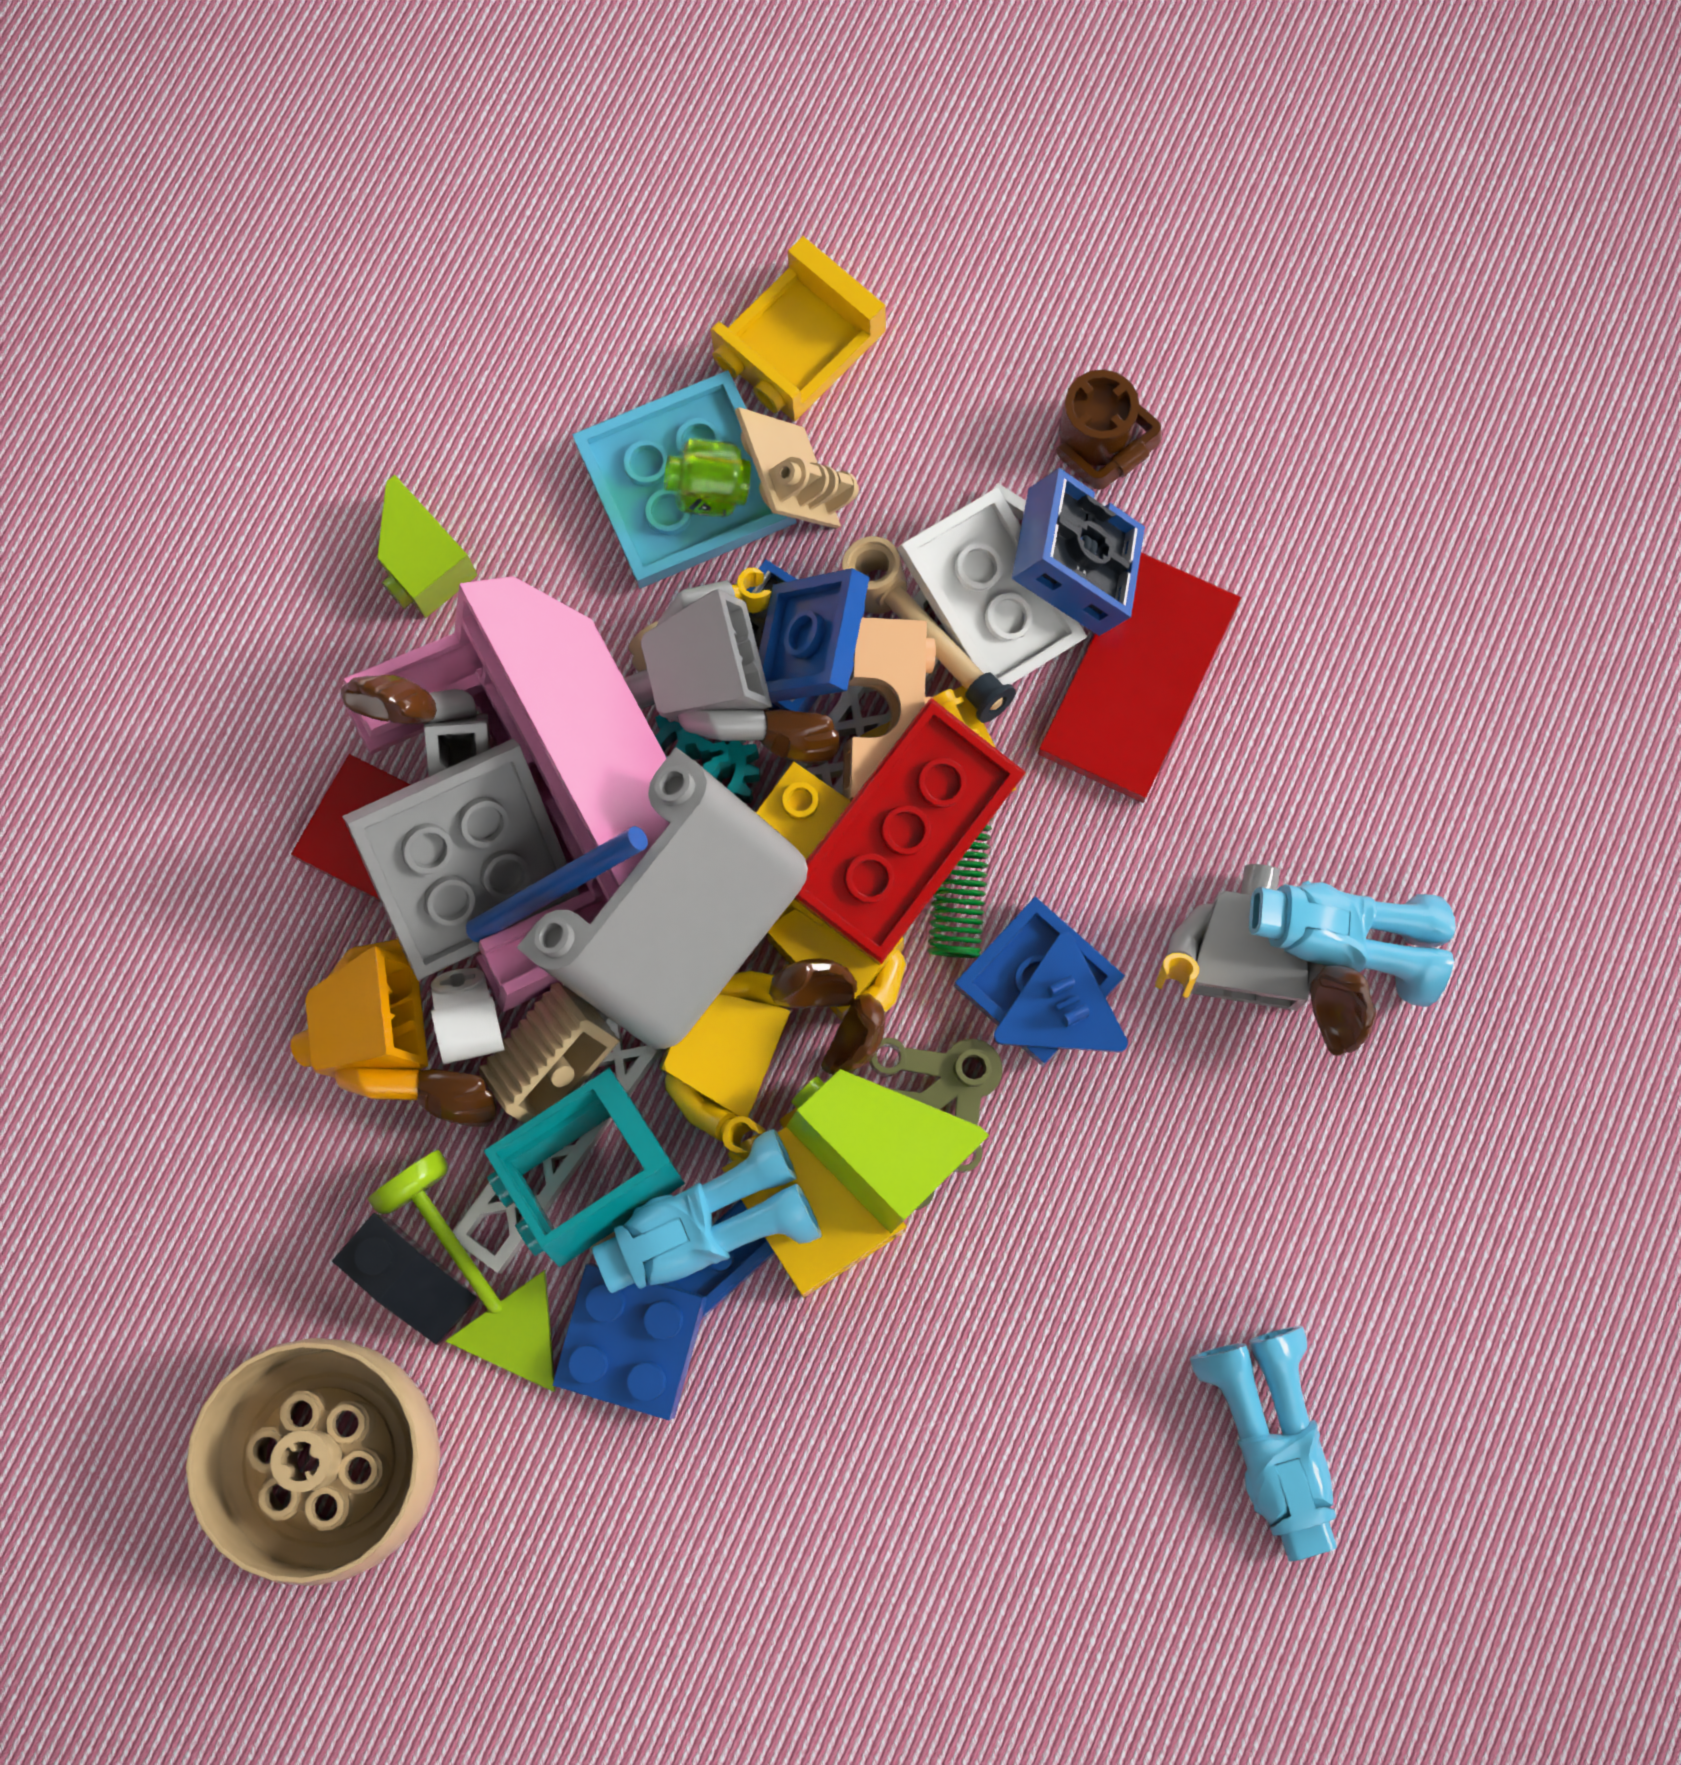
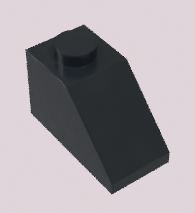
(405, 1278)

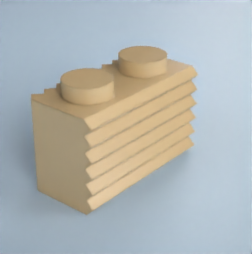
(548, 1054)

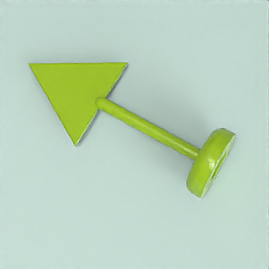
(513, 1330)

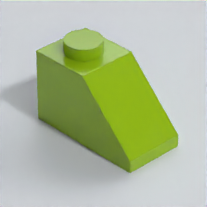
(418, 553)

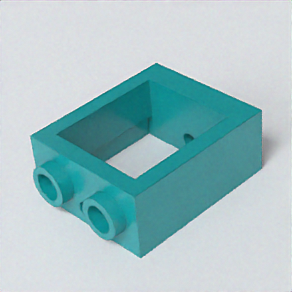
(553, 1131)

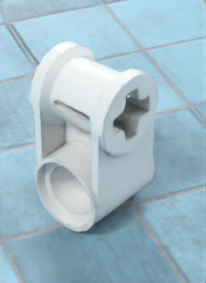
(464, 1016)

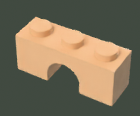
(894, 661)

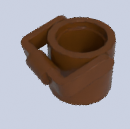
(1099, 427)

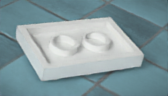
(966, 578)

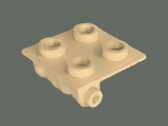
(790, 473)

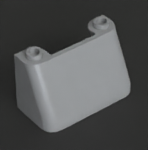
(680, 914)

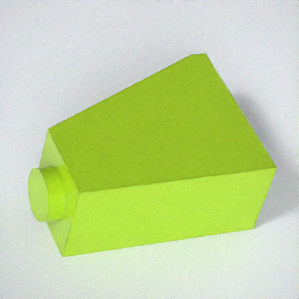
(881, 1142)

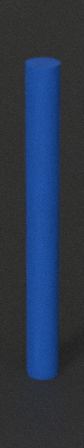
(558, 883)

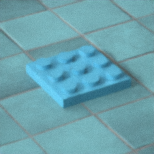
(628, 470)

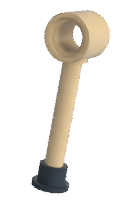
(890, 593)

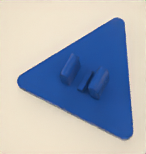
(1062, 1007)

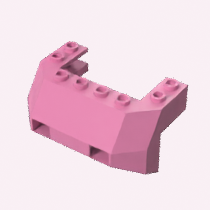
(567, 706)

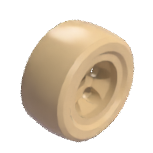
(235, 1486)

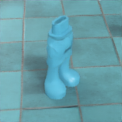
(1333, 926)
(676, 1232)
(1284, 1470)

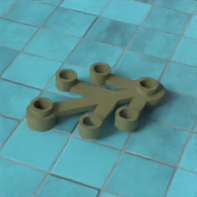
(951, 1082)

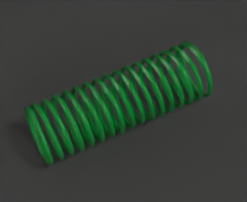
(958, 951)

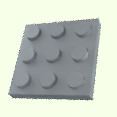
(456, 851)

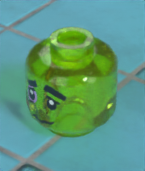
(708, 477)

